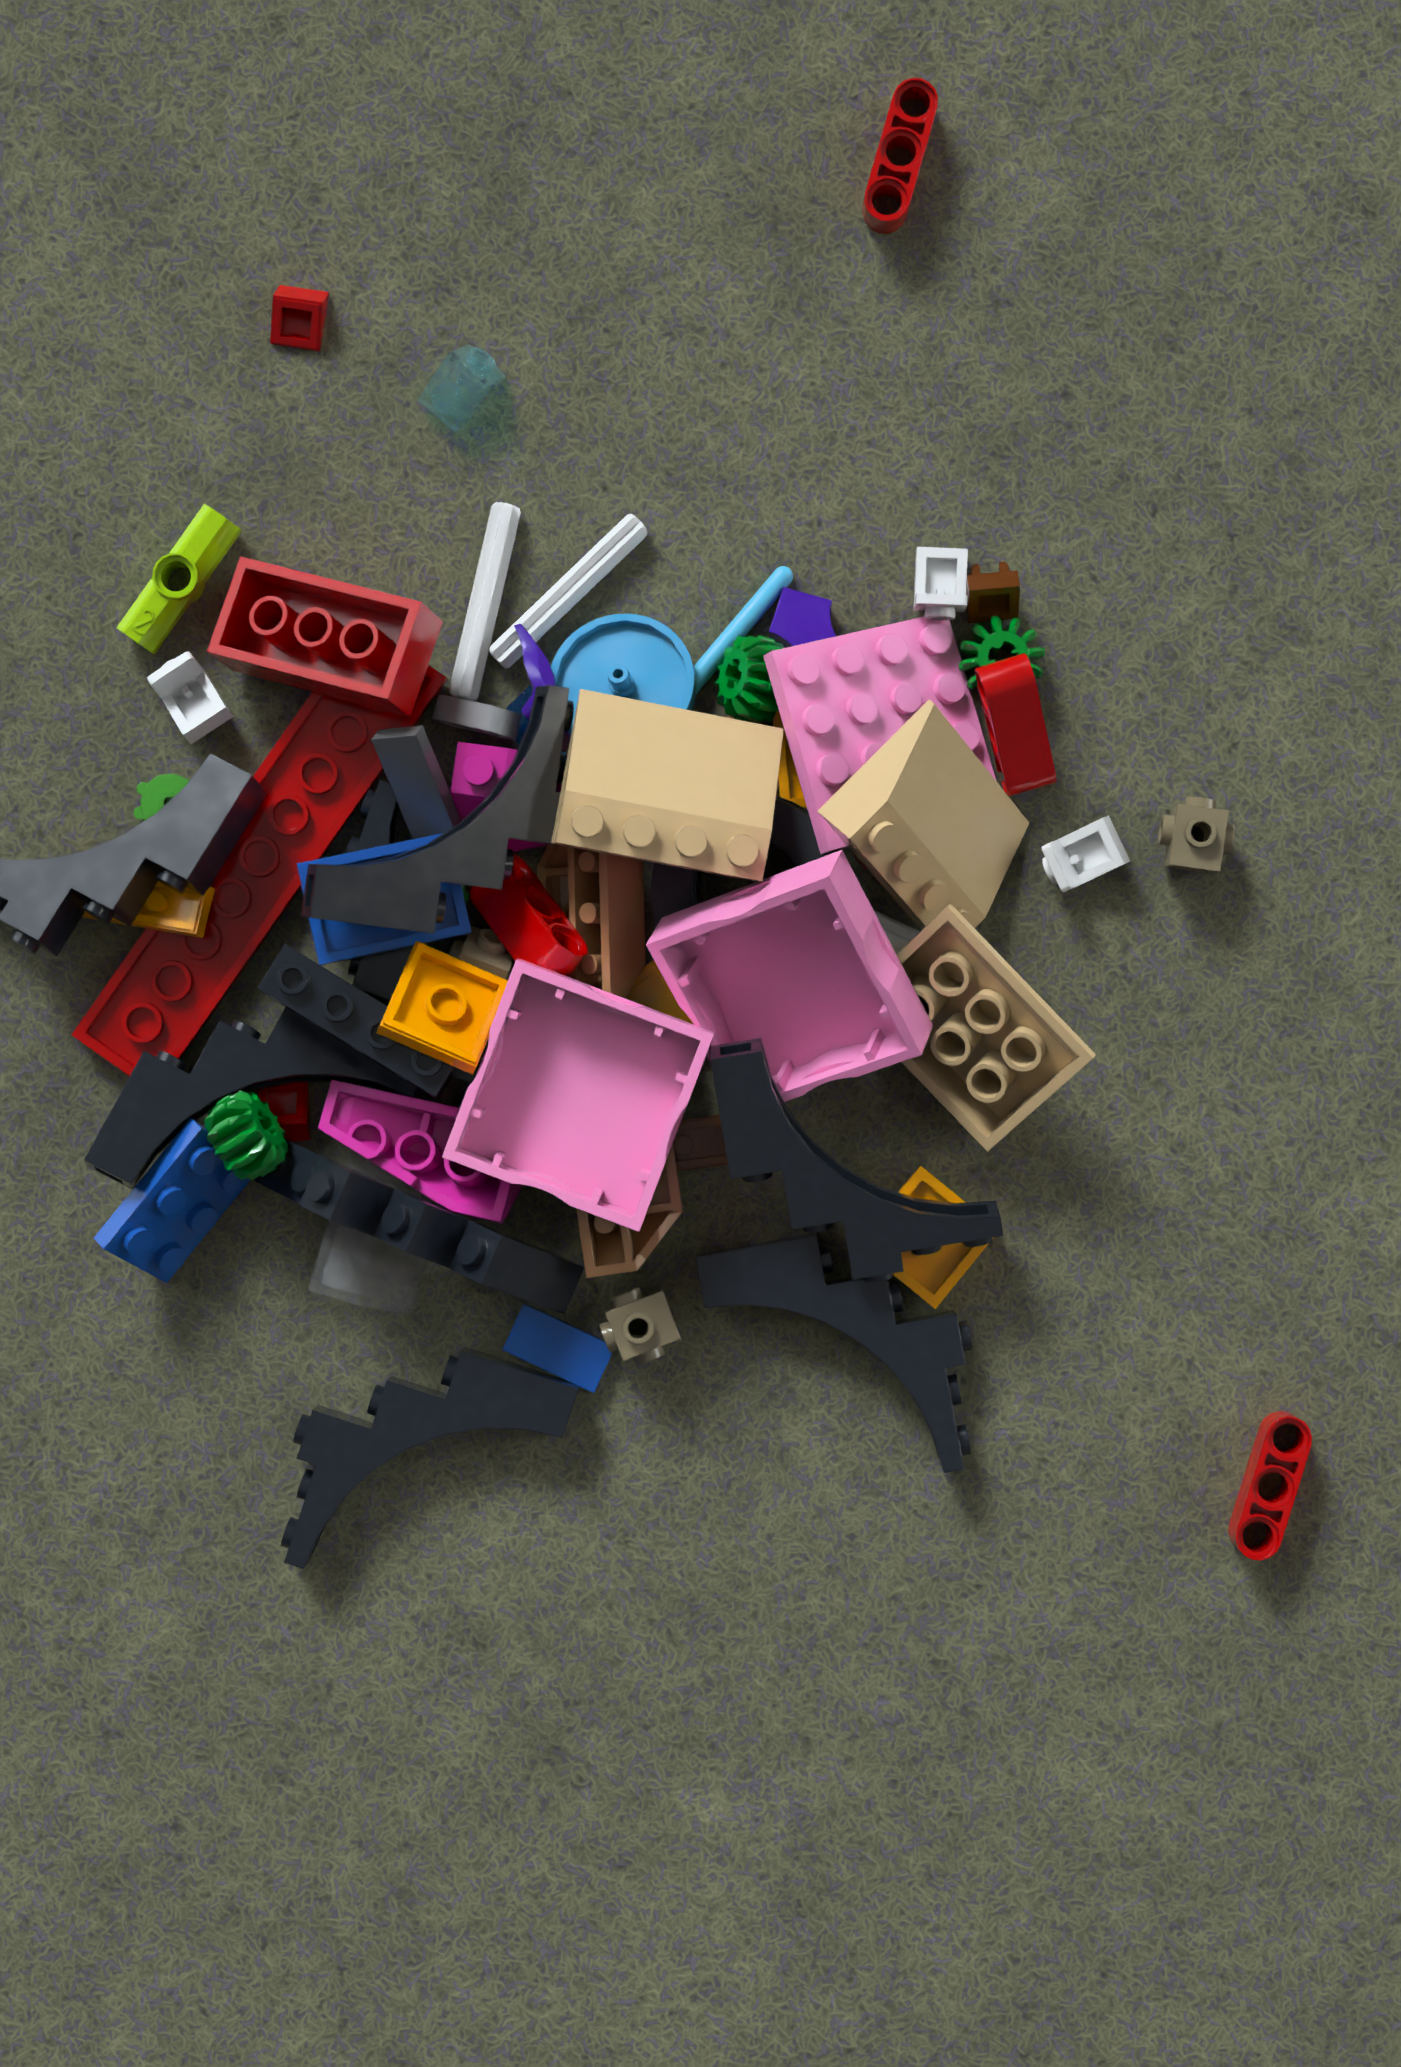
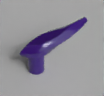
(535, 664)

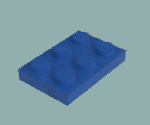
(345, 941)
(172, 1205)

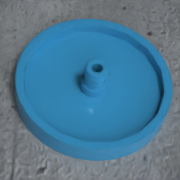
(626, 659)

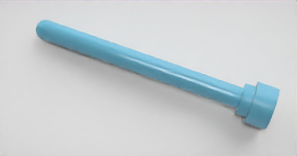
(742, 623)

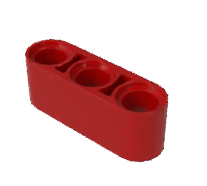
(901, 132)
(1016, 724)
(530, 921)
(1272, 1510)

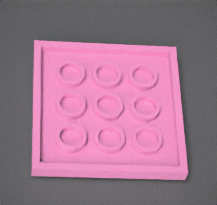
(855, 692)

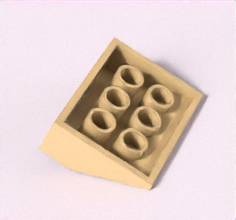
(669, 786)
(929, 821)
(992, 1037)

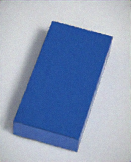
(558, 1347)

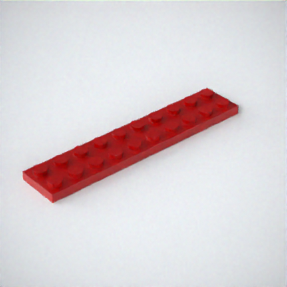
(313, 789)

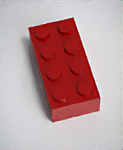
(325, 636)

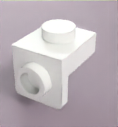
(940, 582)
(190, 696)
(1084, 854)

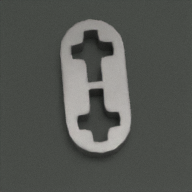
(476, 717)

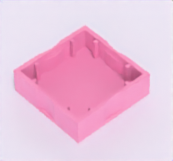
(799, 970)
(578, 1094)

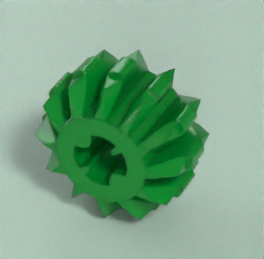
(992, 643)
(745, 680)
(246, 1135)

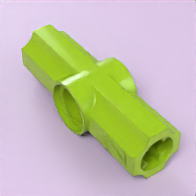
(197, 549)

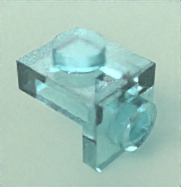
(461, 385)

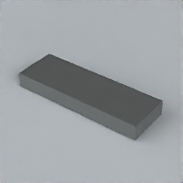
(416, 780)

